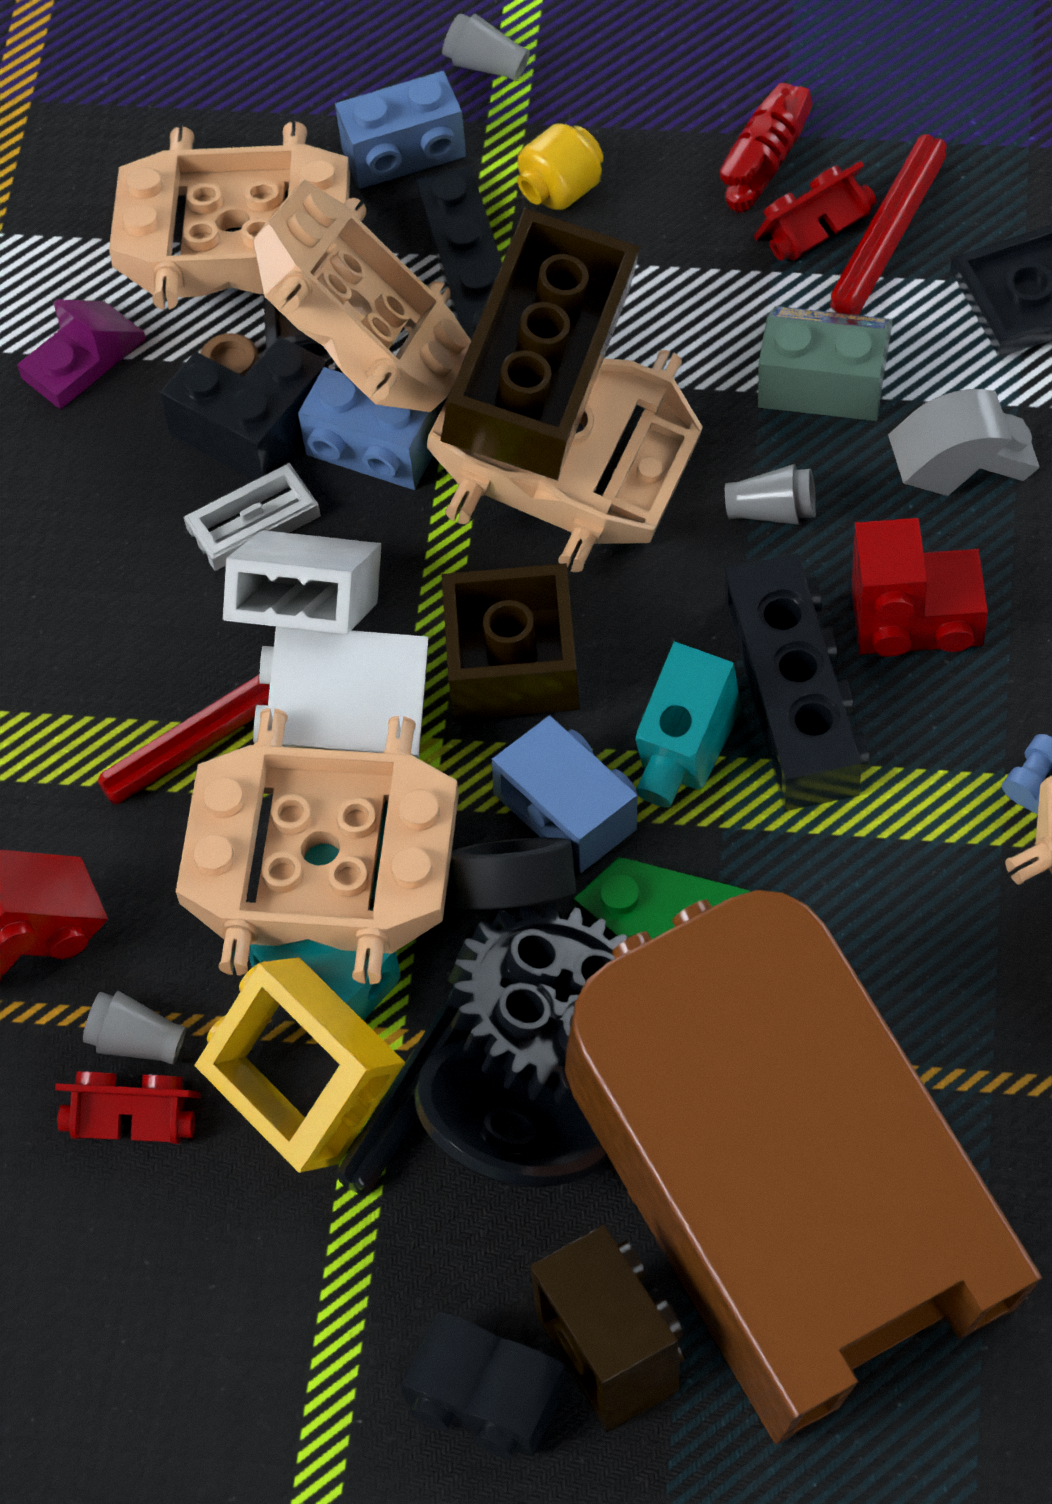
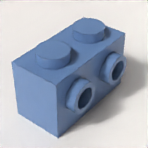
(401, 129)
(355, 433)
(565, 791)

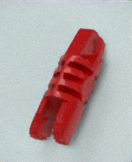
(764, 144)

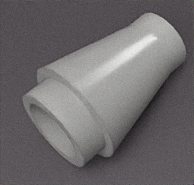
(483, 48)
(775, 496)
(132, 1030)

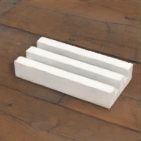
(278, 515)

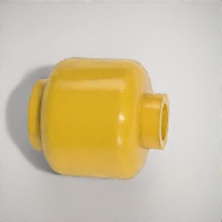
(559, 166)

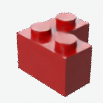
(914, 597)
(45, 906)

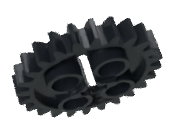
(497, 984)

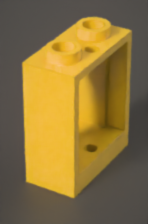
(349, 1097)

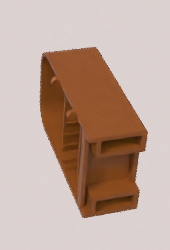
(785, 1152)

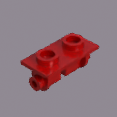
(795, 221)
(154, 1108)

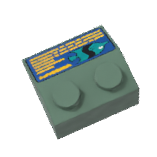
(823, 363)

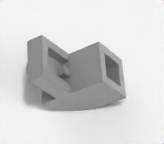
(956, 437)

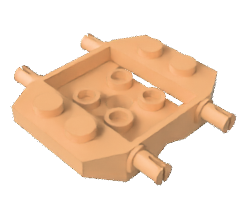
(222, 192)
(359, 300)
(639, 484)
(317, 801)

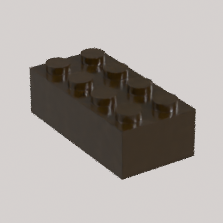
(539, 344)

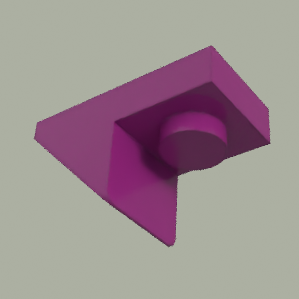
(85, 348)

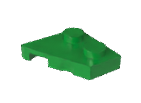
(645, 897)

